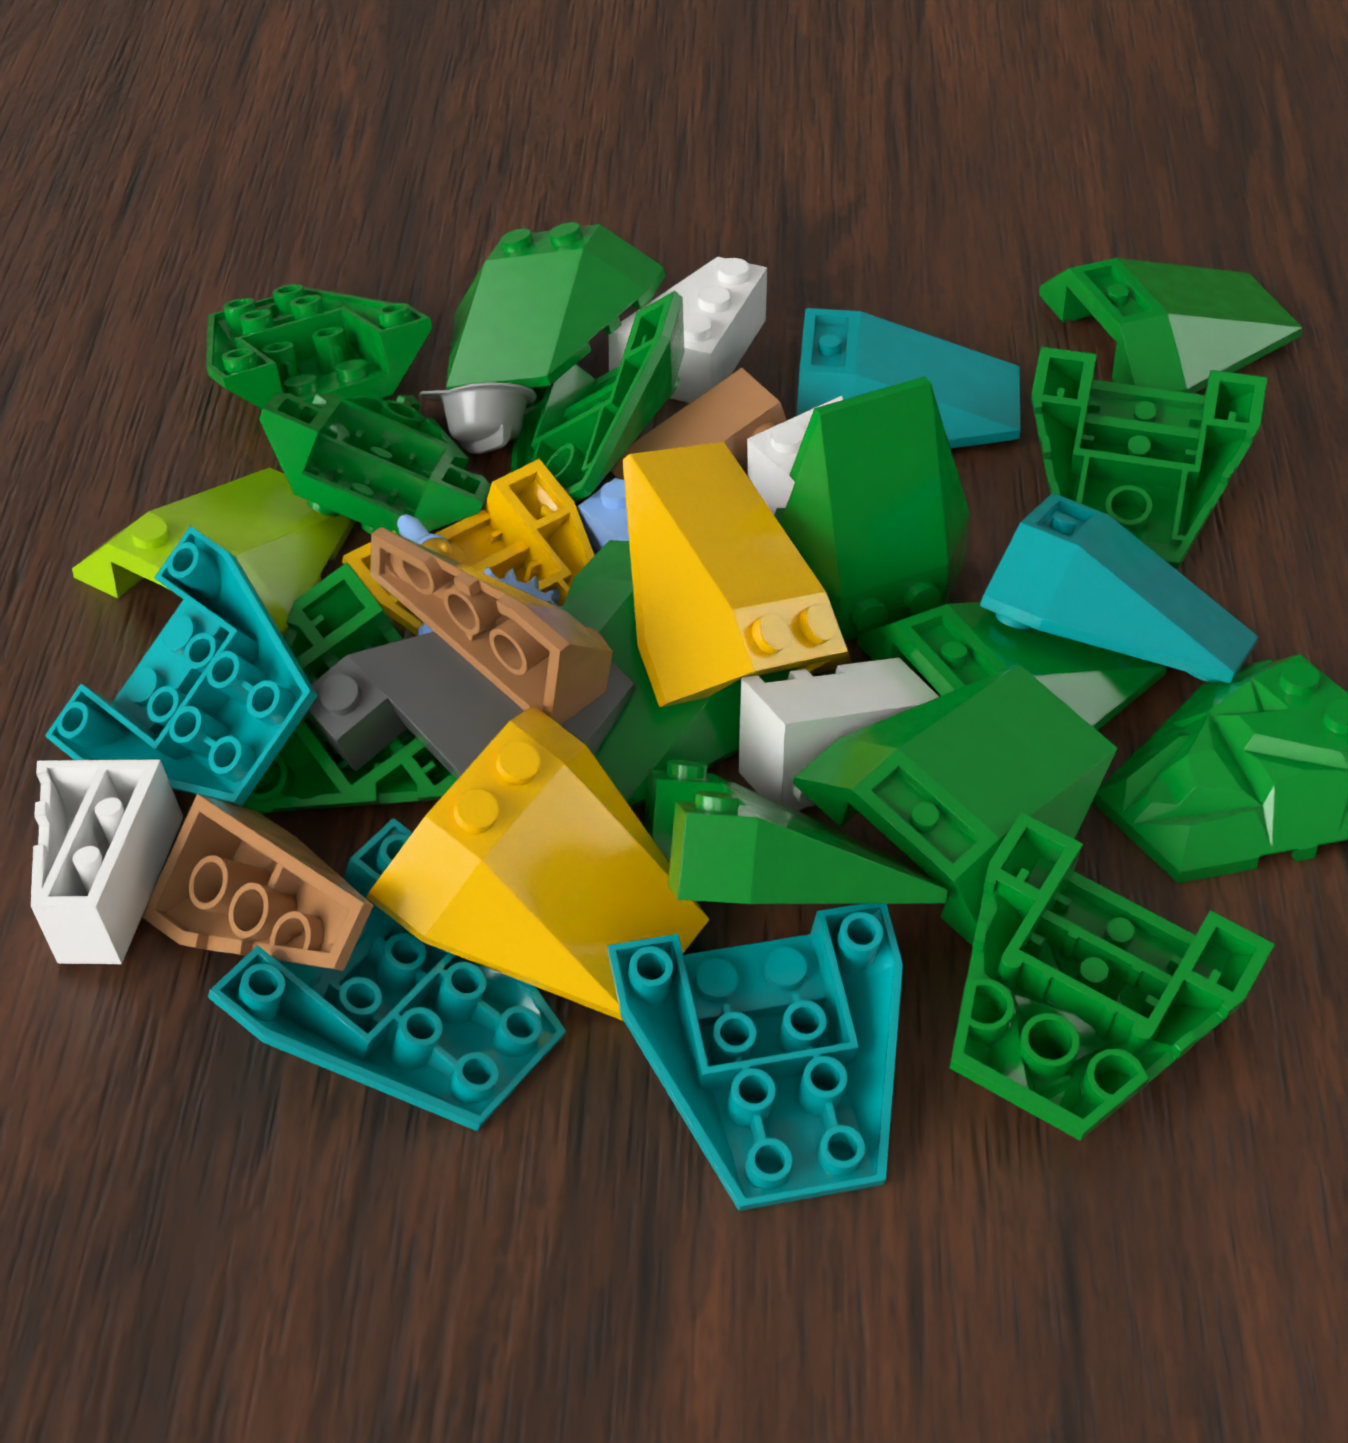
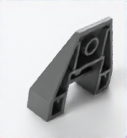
(436, 696)

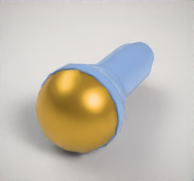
(413, 530)

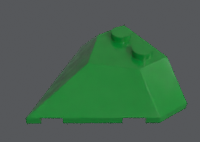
(371, 460)
(308, 773)

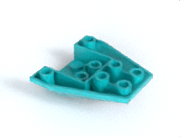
(861, 353)
(1102, 586)
(210, 691)
(399, 1011)
(775, 1050)

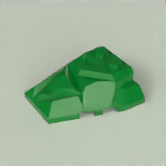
(1239, 774)
(1082, 990)

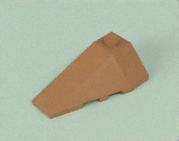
(508, 635)
(250, 884)

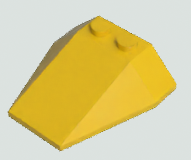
(524, 527)
(717, 578)
(536, 868)

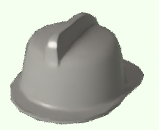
(483, 413)

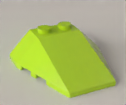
(253, 518)

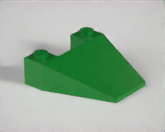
(755, 851)

